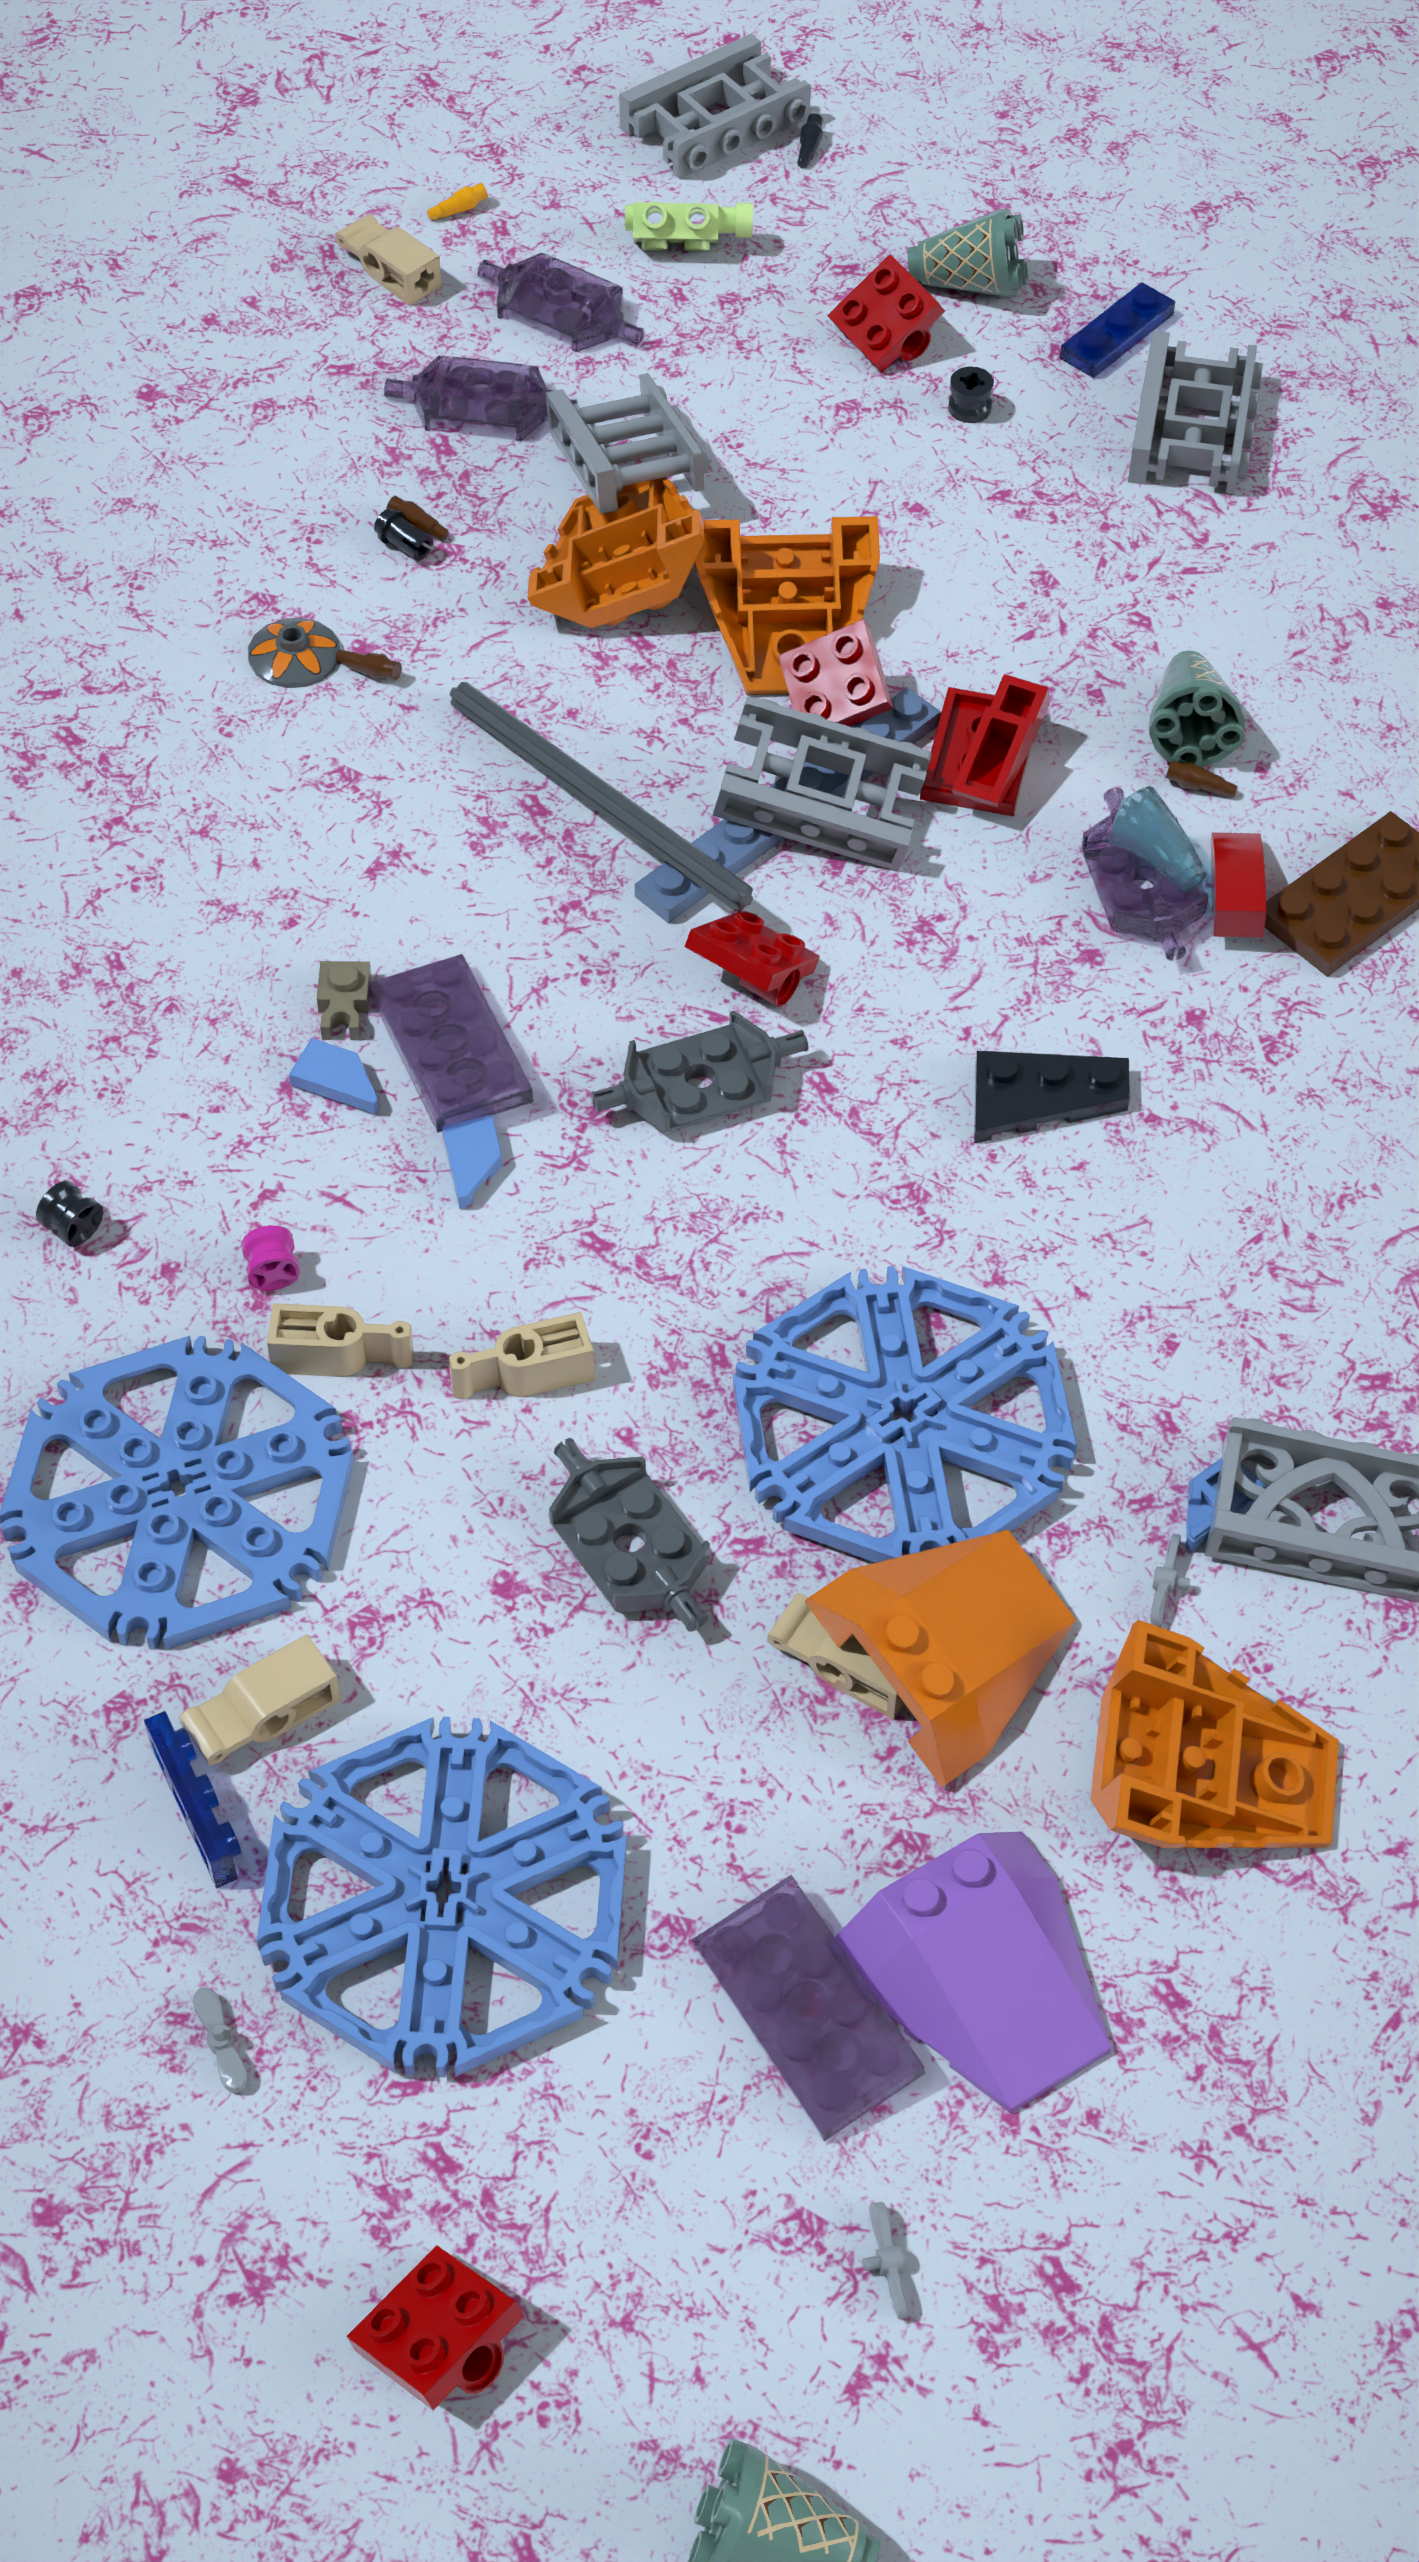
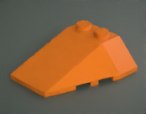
(619, 558)
(784, 590)
(954, 1636)
(1205, 1757)

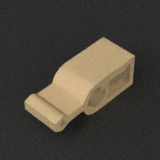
(393, 258)
(334, 1341)
(528, 1360)
(843, 1668)
(263, 1701)

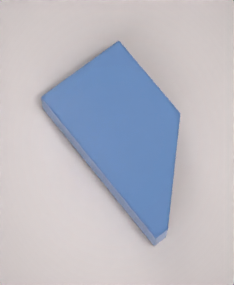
(334, 1075)
(472, 1156)
(1201, 1503)

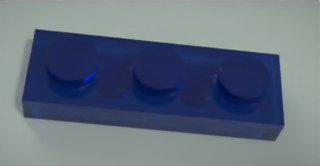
(1117, 330)
(194, 1798)

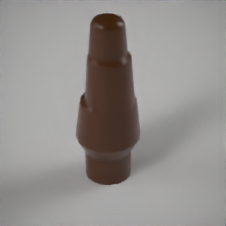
(418, 517)
(370, 664)
(1195, 778)

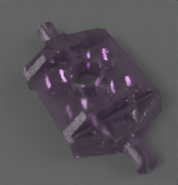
(586, 312)
(449, 393)
(1149, 912)

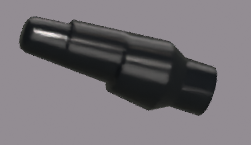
(810, 138)

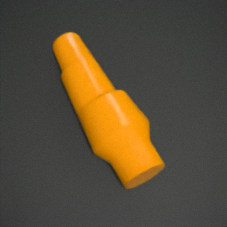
(459, 202)

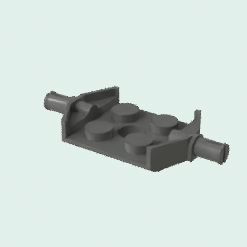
(734, 1057)
(618, 1500)

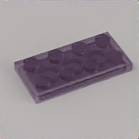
(450, 1042)
(808, 2007)

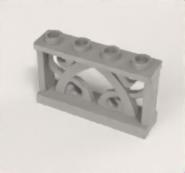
(1302, 1462)

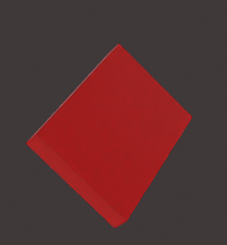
(953, 736)

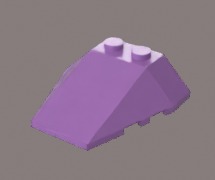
(983, 1967)

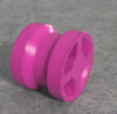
(270, 1258)

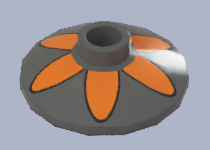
(293, 652)

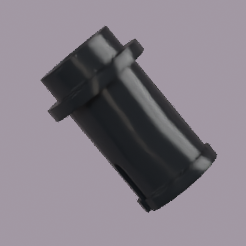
(394, 528)

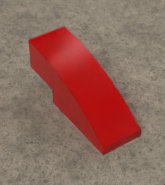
(1002, 740)
(1238, 885)

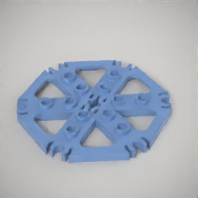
(893, 1380)
(167, 1525)
(439, 1946)

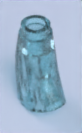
(1153, 832)

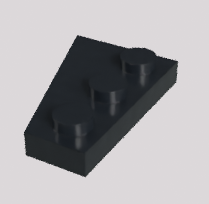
(1038, 1088)

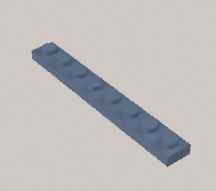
(737, 845)

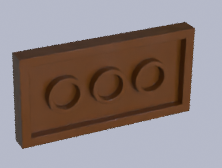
(1350, 896)

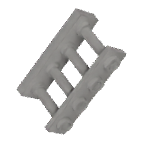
(597, 465)

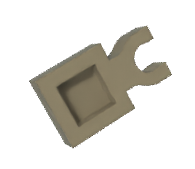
(342, 995)

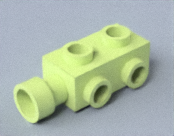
(677, 227)

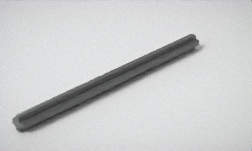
(602, 797)

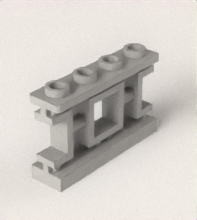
(707, 81)
(1192, 440)
(813, 814)

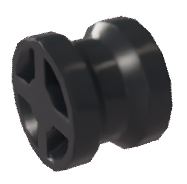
(970, 394)
(69, 1213)

